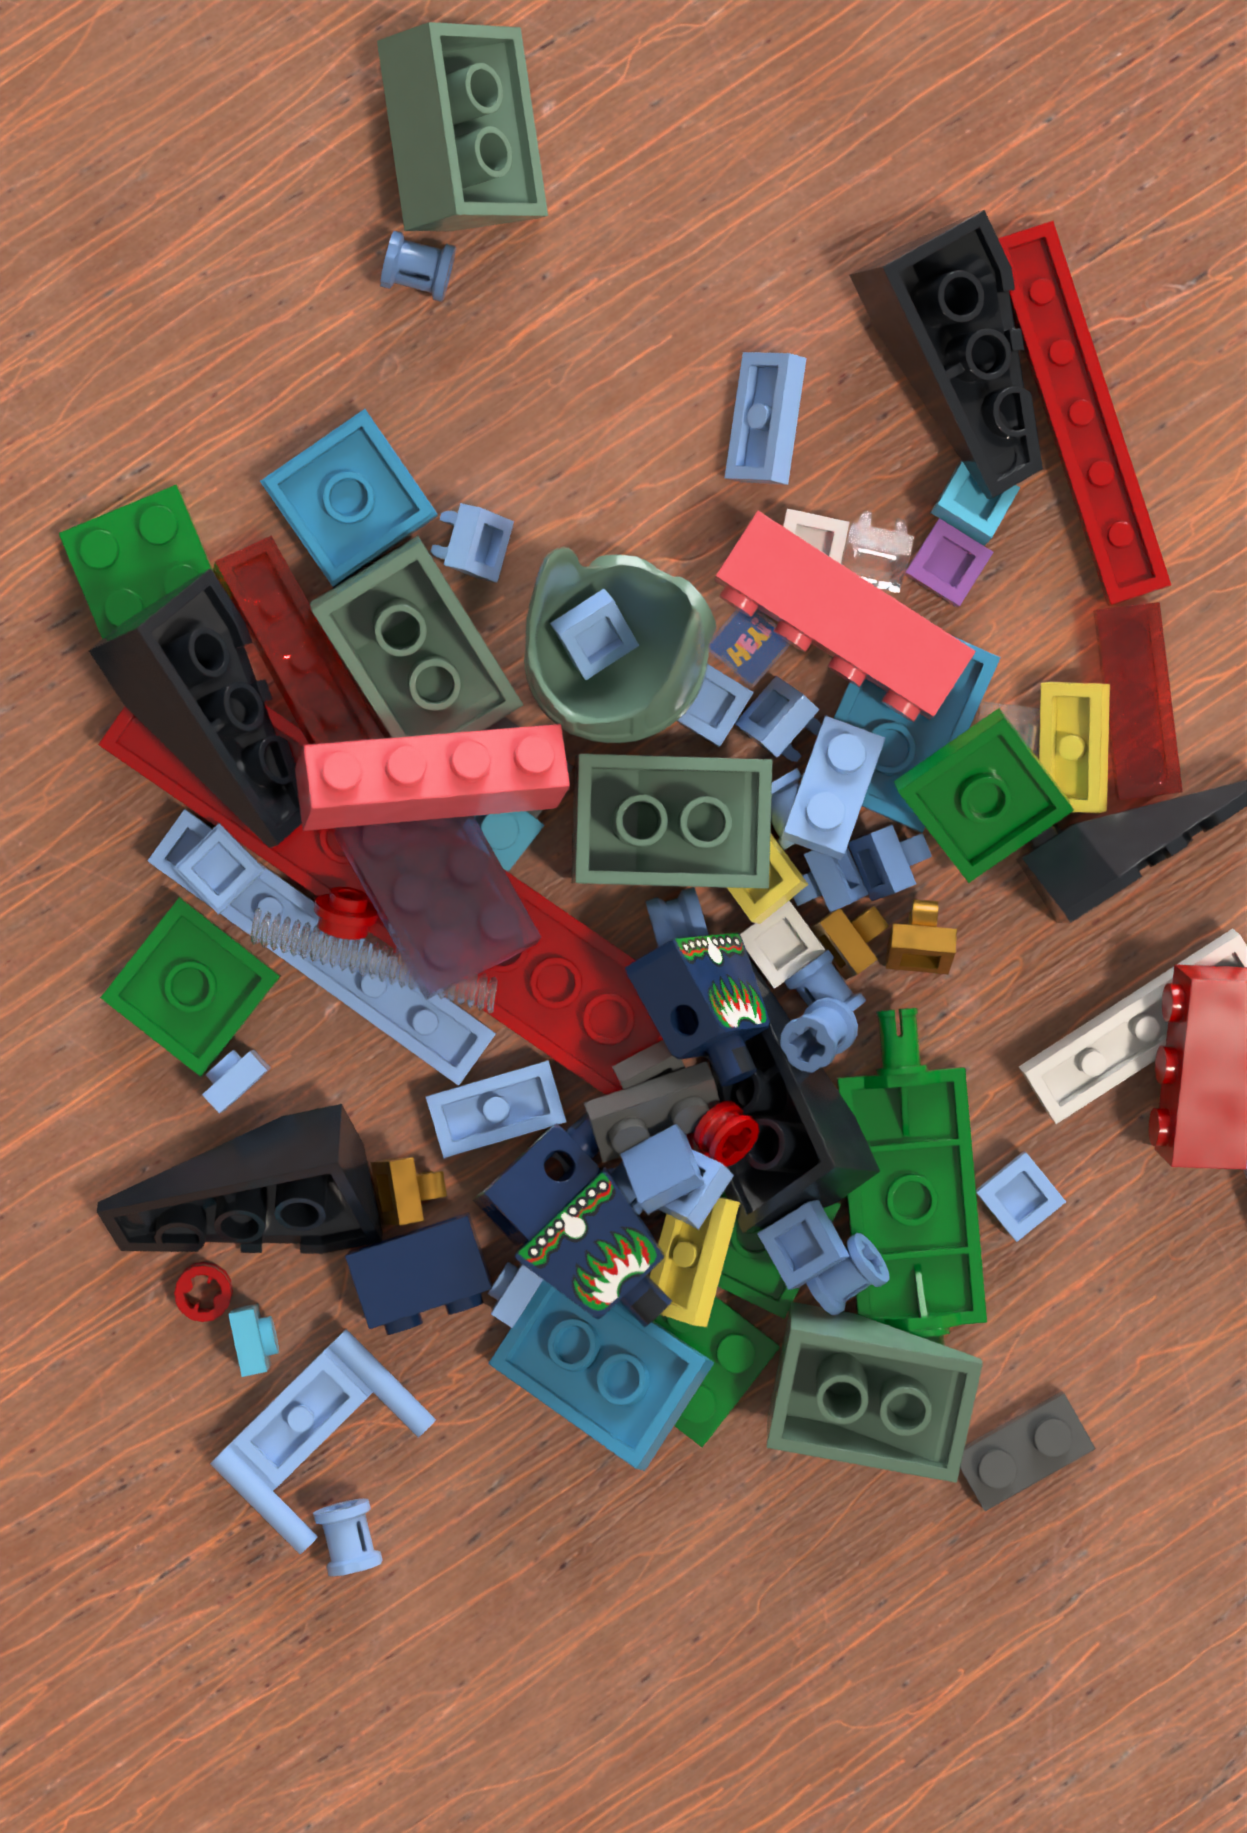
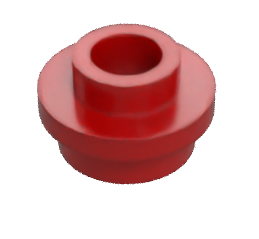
(345, 913)

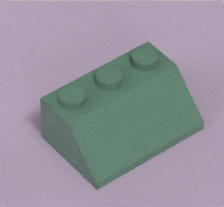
(461, 126)

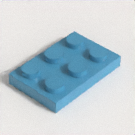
(912, 742)
(603, 1374)

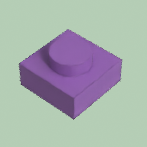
(948, 563)

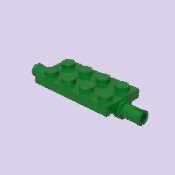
(924, 1197)

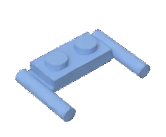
(302, 1421)

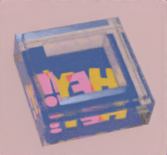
(748, 646)

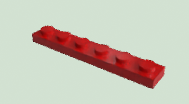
(1082, 417)

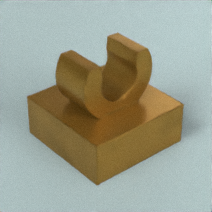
(849, 938)
(921, 943)
(402, 1190)

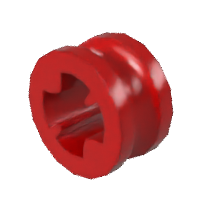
(726, 1133)
(186, 1283)

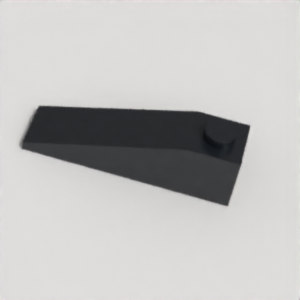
(953, 334)
(194, 688)
(1103, 855)
(806, 1134)
(279, 1183)

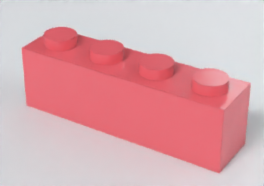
(844, 617)
(431, 777)

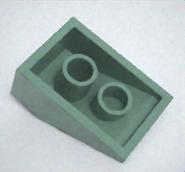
(414, 647)
(671, 821)
(871, 1395)

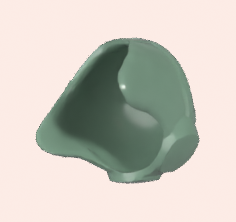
(644, 687)

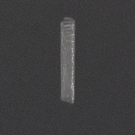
(361, 961)

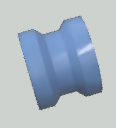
(677, 917)

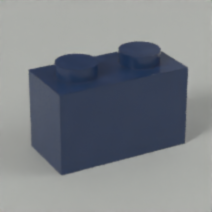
(420, 1273)

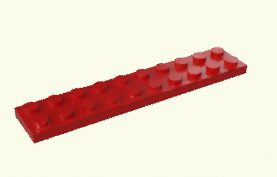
(558, 995)

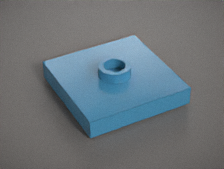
(349, 498)

